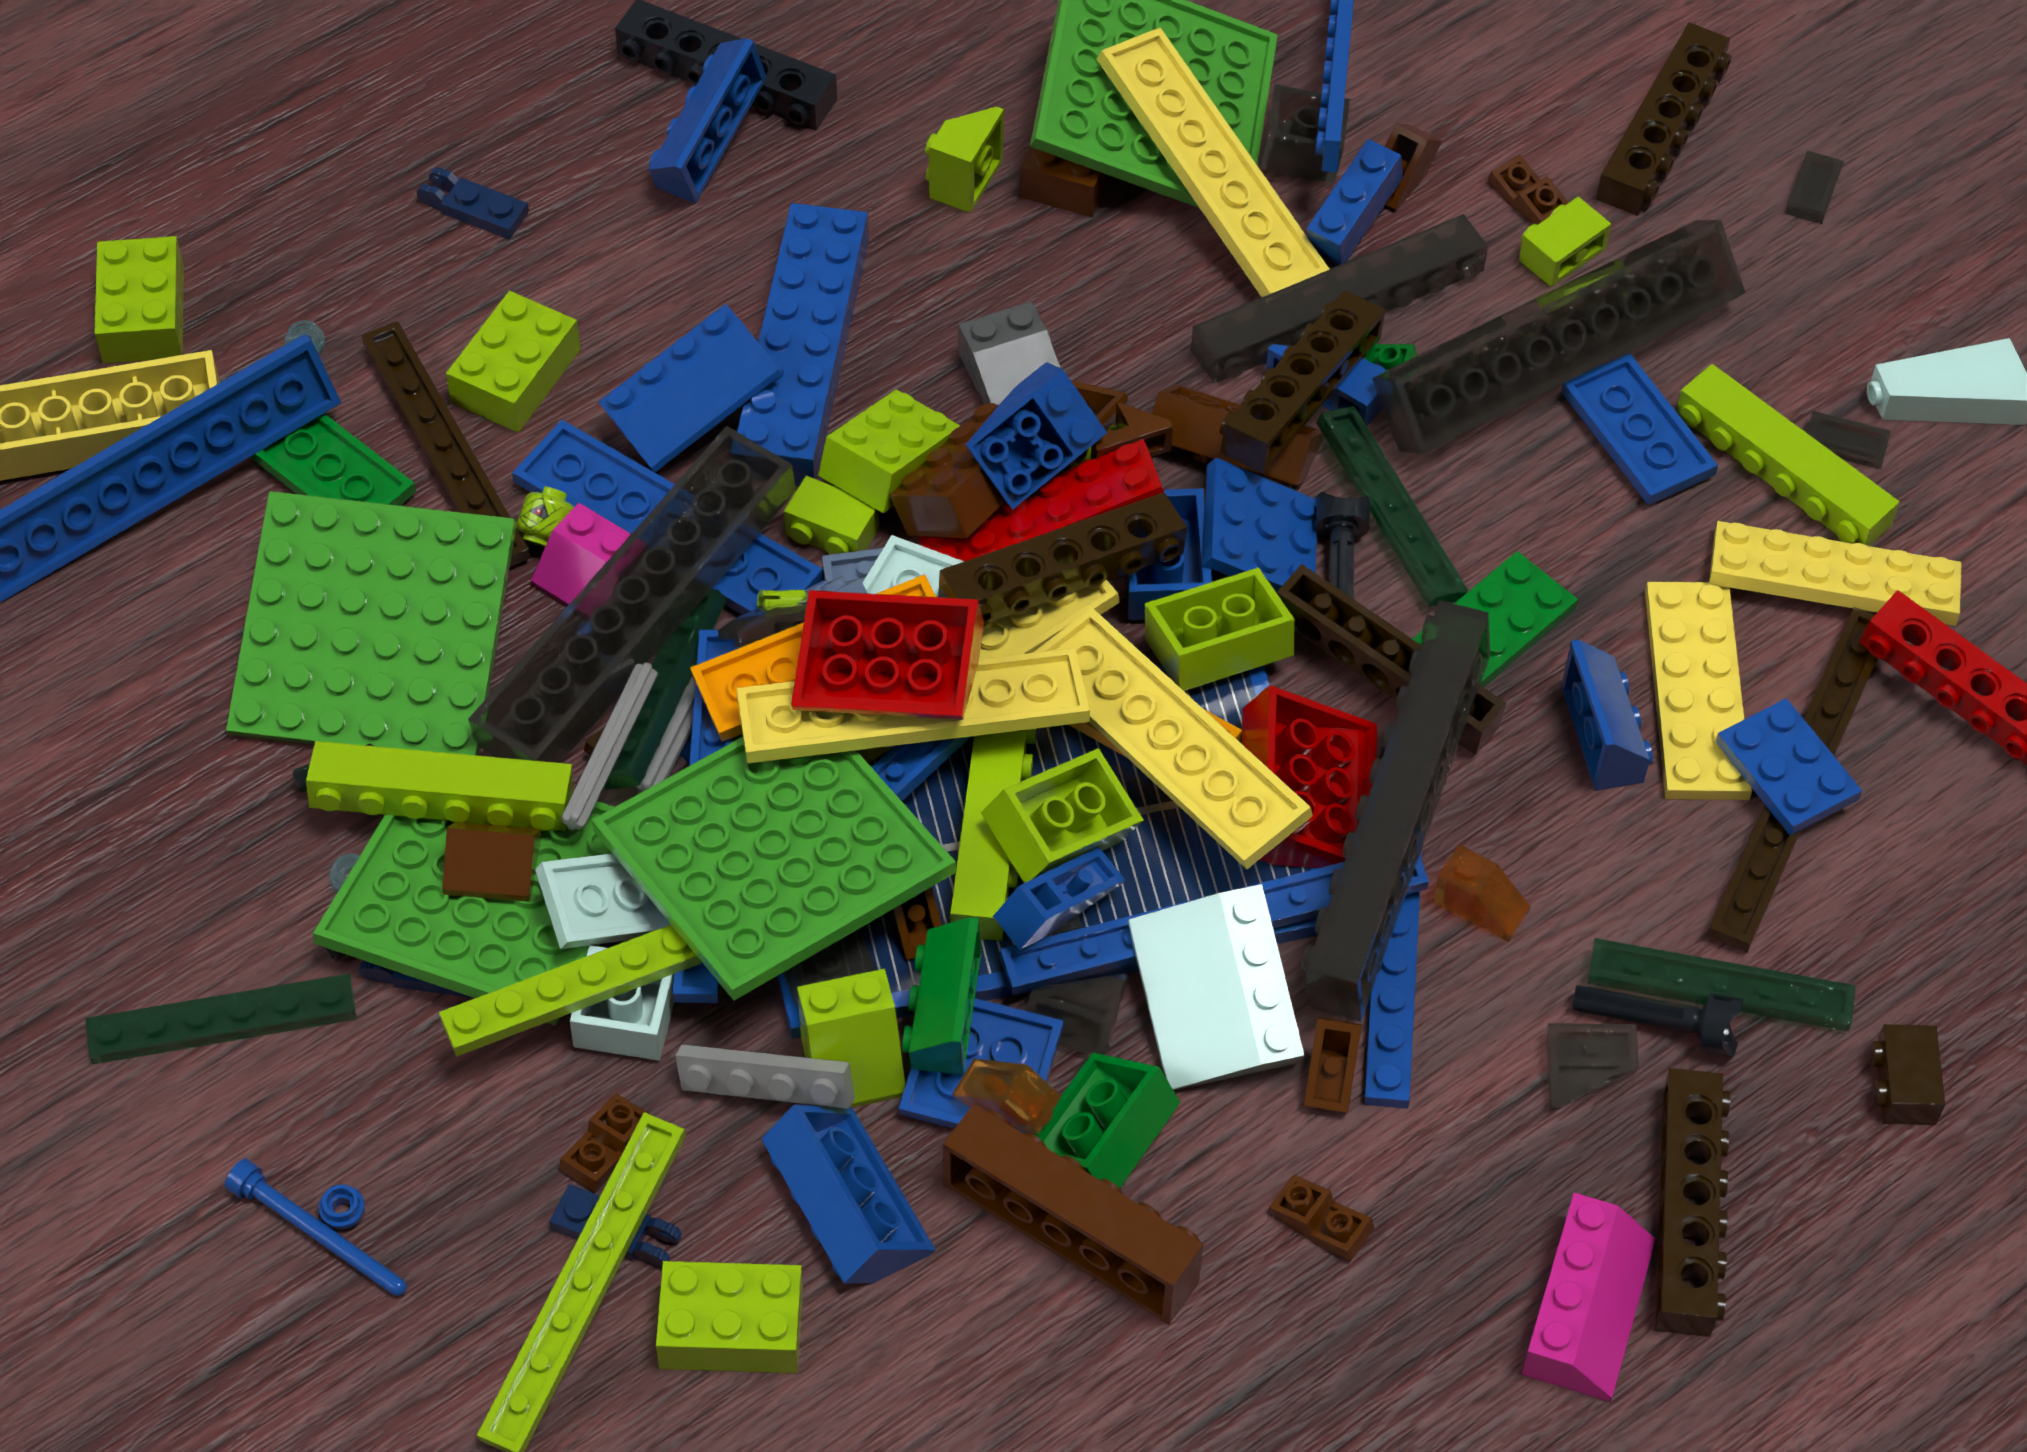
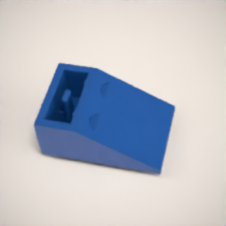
(1034, 434)

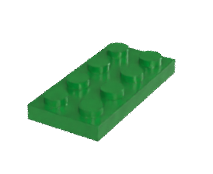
(333, 463)
(1521, 610)

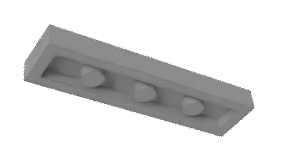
(765, 1076)

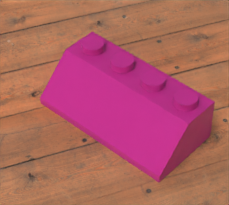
(1590, 1299)

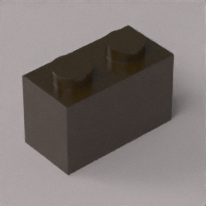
(1908, 1074)

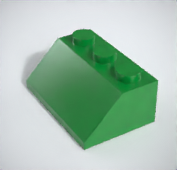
(944, 997)
(1110, 1116)

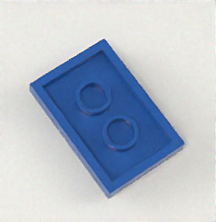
(1788, 766)

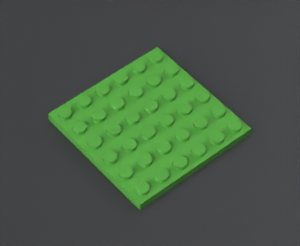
(1089, 120)
(370, 624)
(771, 857)
(400, 920)

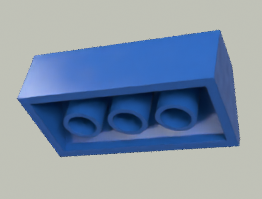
(708, 120)
(690, 387)
(846, 1193)

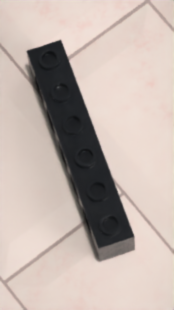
(682, 45)

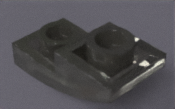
(762, 623)

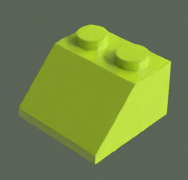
(965, 157)

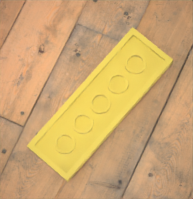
(1832, 570)
(1695, 688)

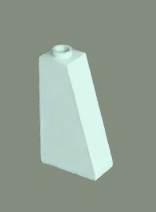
(1954, 385)

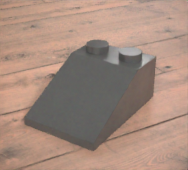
(1004, 350)

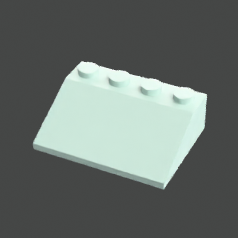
(1216, 988)

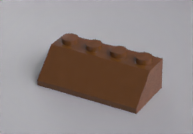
(1197, 424)

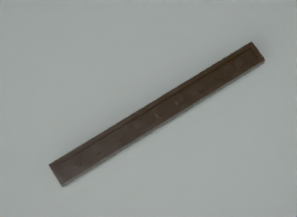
(1769, 843)

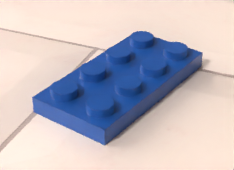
(1639, 429)

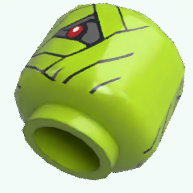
(542, 514)

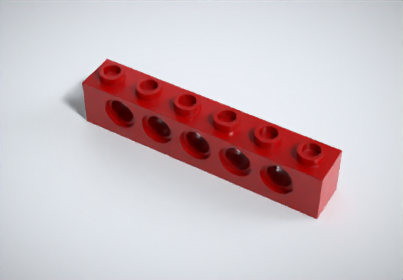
(1967, 671)

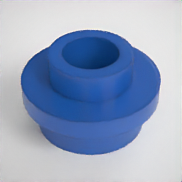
(337, 1196)

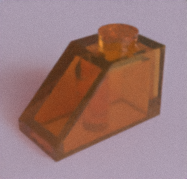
(1480, 893)
(1009, 1090)

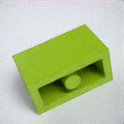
(1564, 241)
(830, 518)

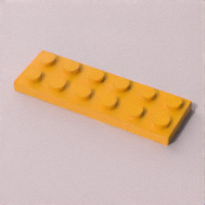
(763, 663)

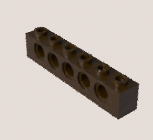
(1663, 119)
(1301, 381)
(1068, 559)
(1371, 646)
(1679, 1306)

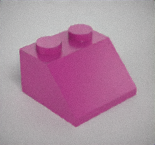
(576, 553)

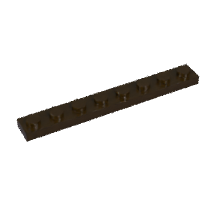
(435, 428)

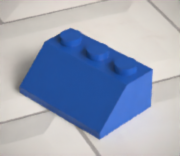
(1604, 718)

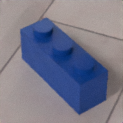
(1355, 202)

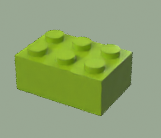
(139, 299)
(513, 361)
(882, 447)
(1219, 629)
(1061, 815)
(729, 1317)

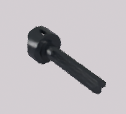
(1342, 522)
(1710, 1022)

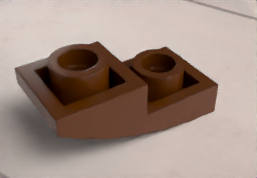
(1525, 190)
(600, 1148)
(1319, 1218)

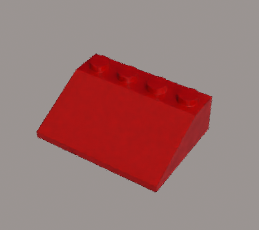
(888, 654)
(1319, 757)

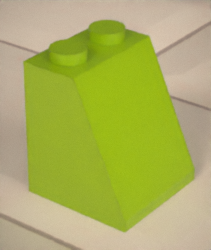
(856, 1024)

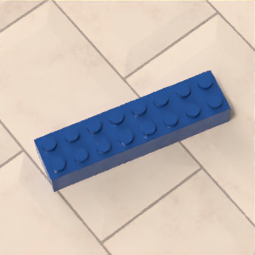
(807, 333)

